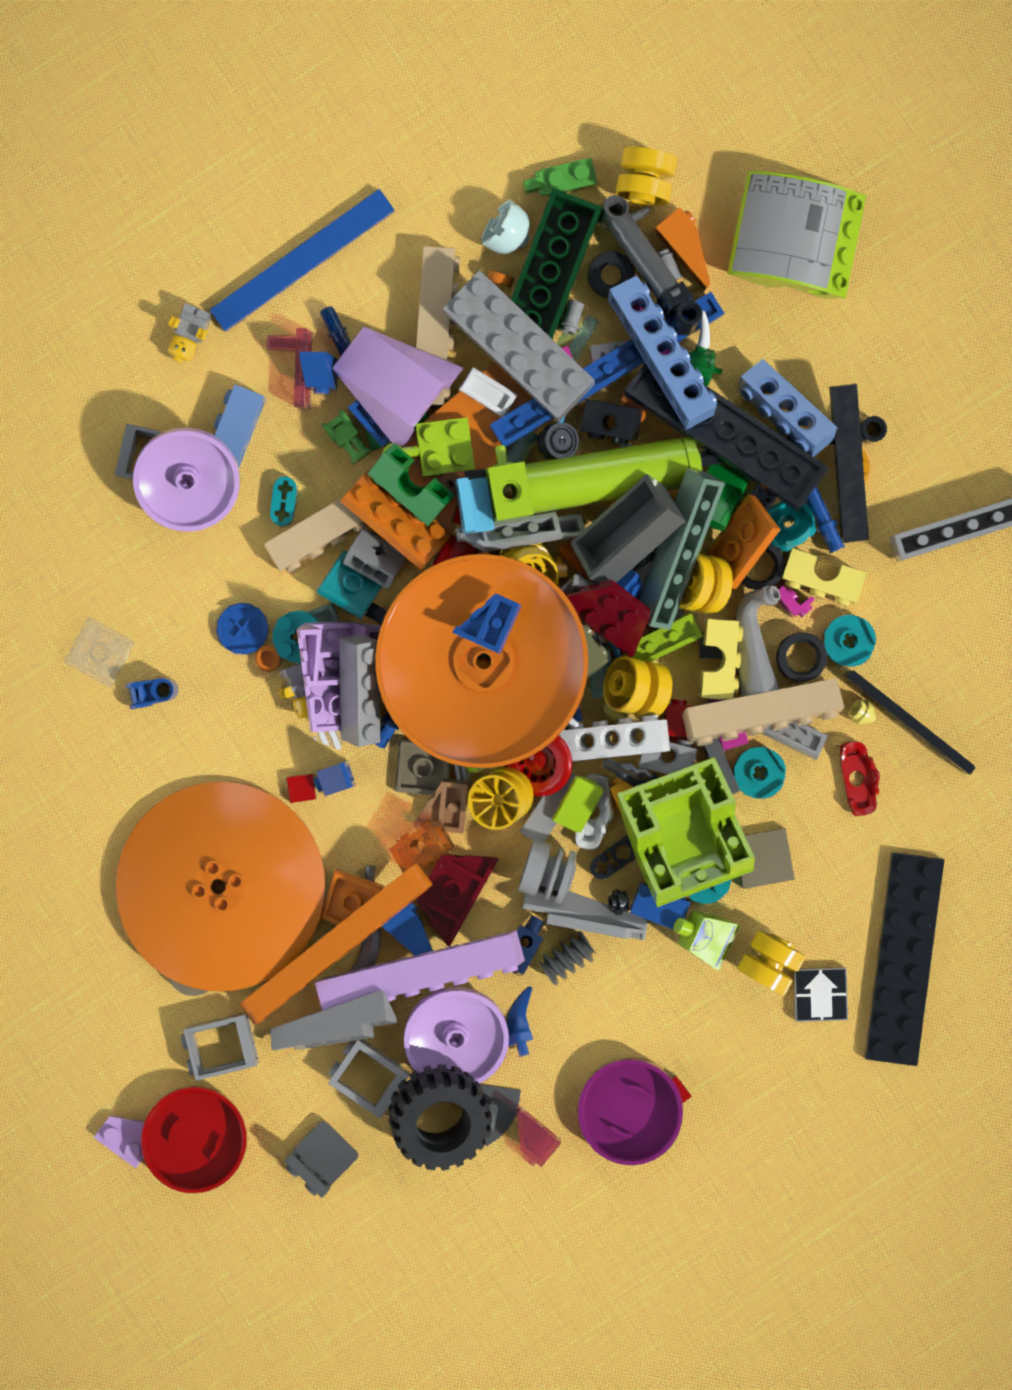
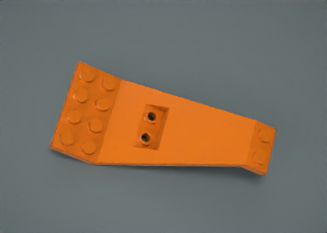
(394, 520)

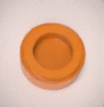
(500, 279)
(267, 658)

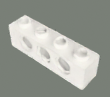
(654, 740)

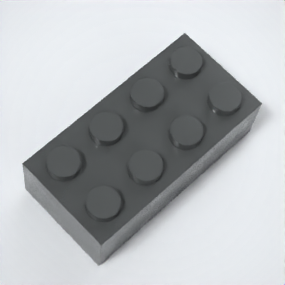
(627, 531)

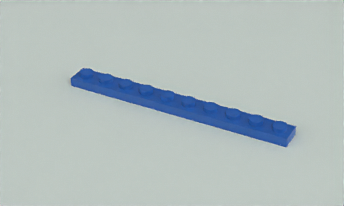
(603, 371)

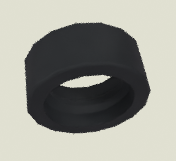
(776, 575)
(815, 643)

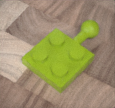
(442, 447)

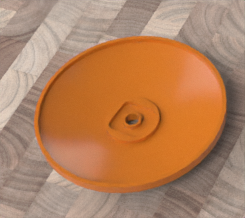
(434, 676)
(269, 896)

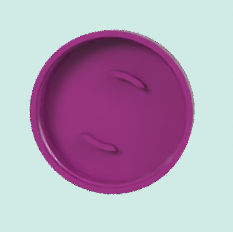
(630, 1111)

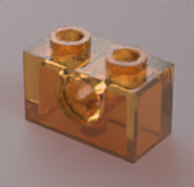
(435, 842)

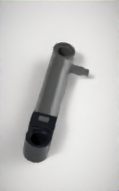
(672, 296)

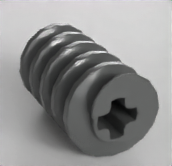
(567, 958)

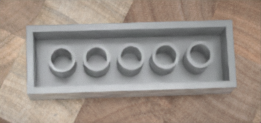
(519, 346)

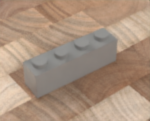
(359, 691)

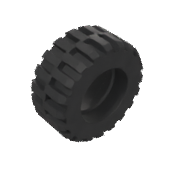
(445, 1147)

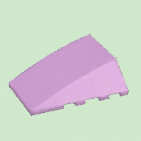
(393, 381)
(322, 668)

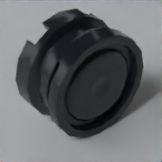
(558, 441)

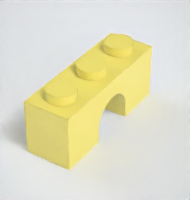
(843, 587)
(722, 681)

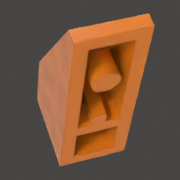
(682, 237)

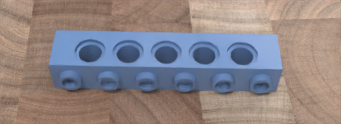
(689, 410)

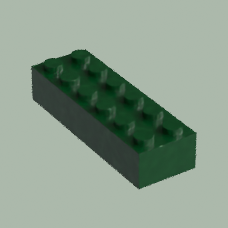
(555, 259)

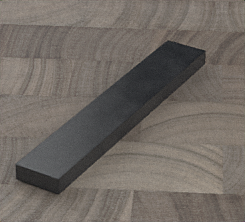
(849, 463)
(909, 722)

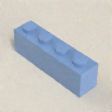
(239, 419)

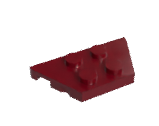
(612, 613)
(454, 890)

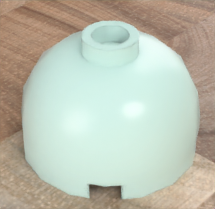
(507, 230)

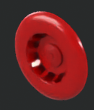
(555, 756)

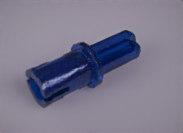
(336, 329)

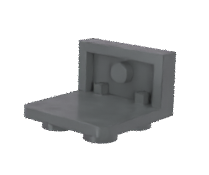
(321, 1158)

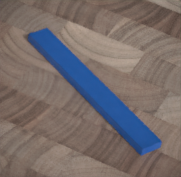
(302, 260)

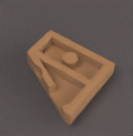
(447, 805)

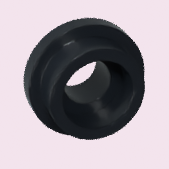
(618, 902)

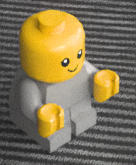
(190, 330)
(295, 689)

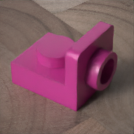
(789, 599)

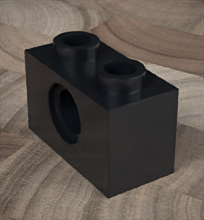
(596, 416)

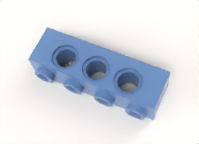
(783, 395)

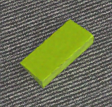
(578, 803)

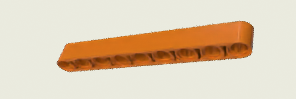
(336, 944)

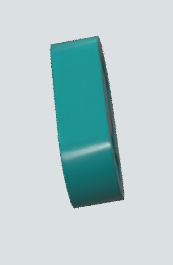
(277, 501)

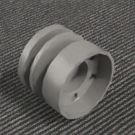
(547, 871)

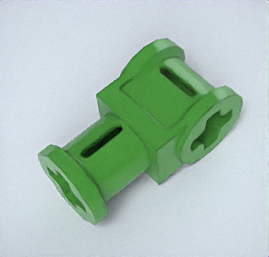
(345, 435)

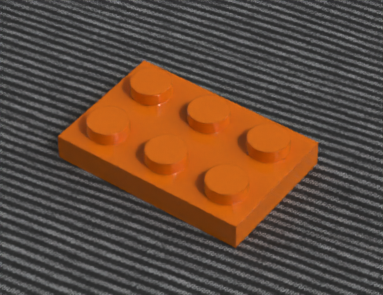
(744, 538)

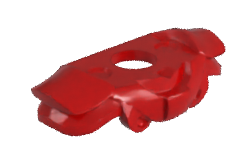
(862, 797)

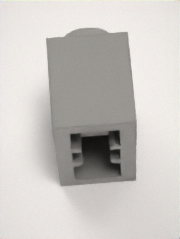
(375, 558)

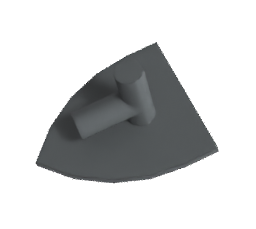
(503, 1107)

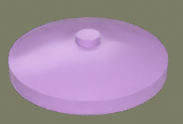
(186, 479)
(457, 1030)

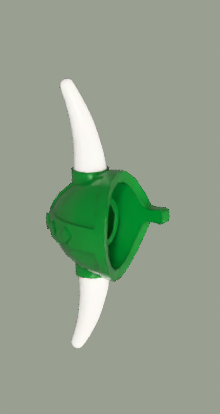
(703, 357)

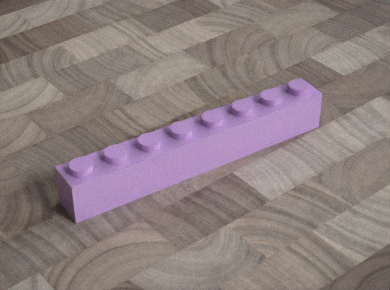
(425, 970)

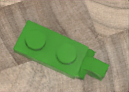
(563, 178)

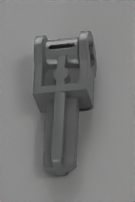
(715, 750)

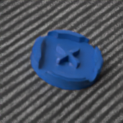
(242, 628)

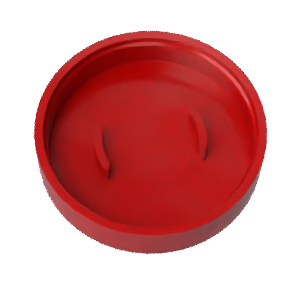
(194, 1139)

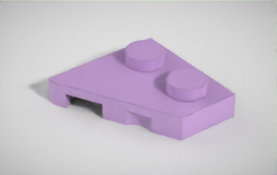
(123, 1138)

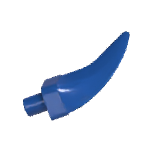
(518, 1025)

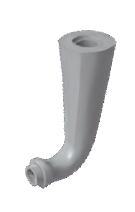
(755, 669)

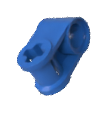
(146, 692)

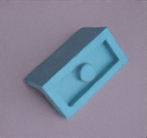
(474, 505)

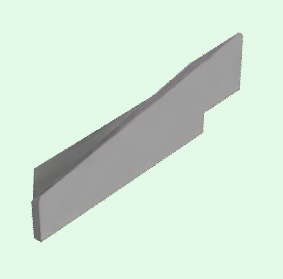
(525, 531)
(586, 915)
(335, 1025)

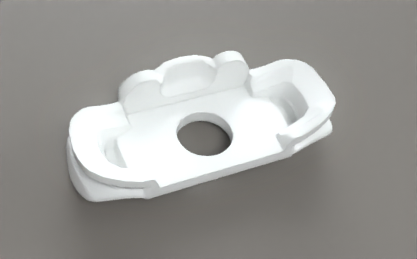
(594, 829)

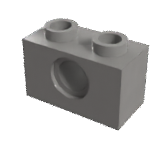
(683, 758)

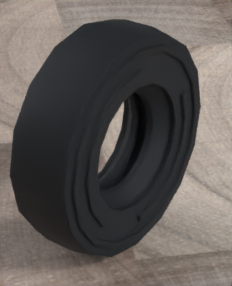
(603, 260)

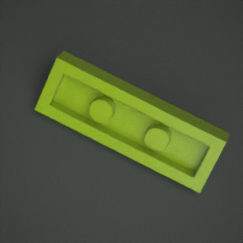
(663, 641)

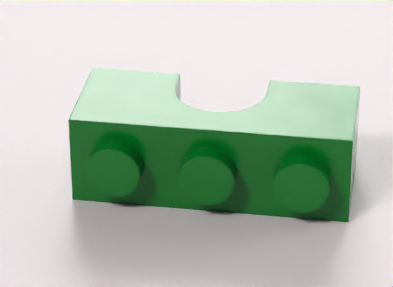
(393, 476)

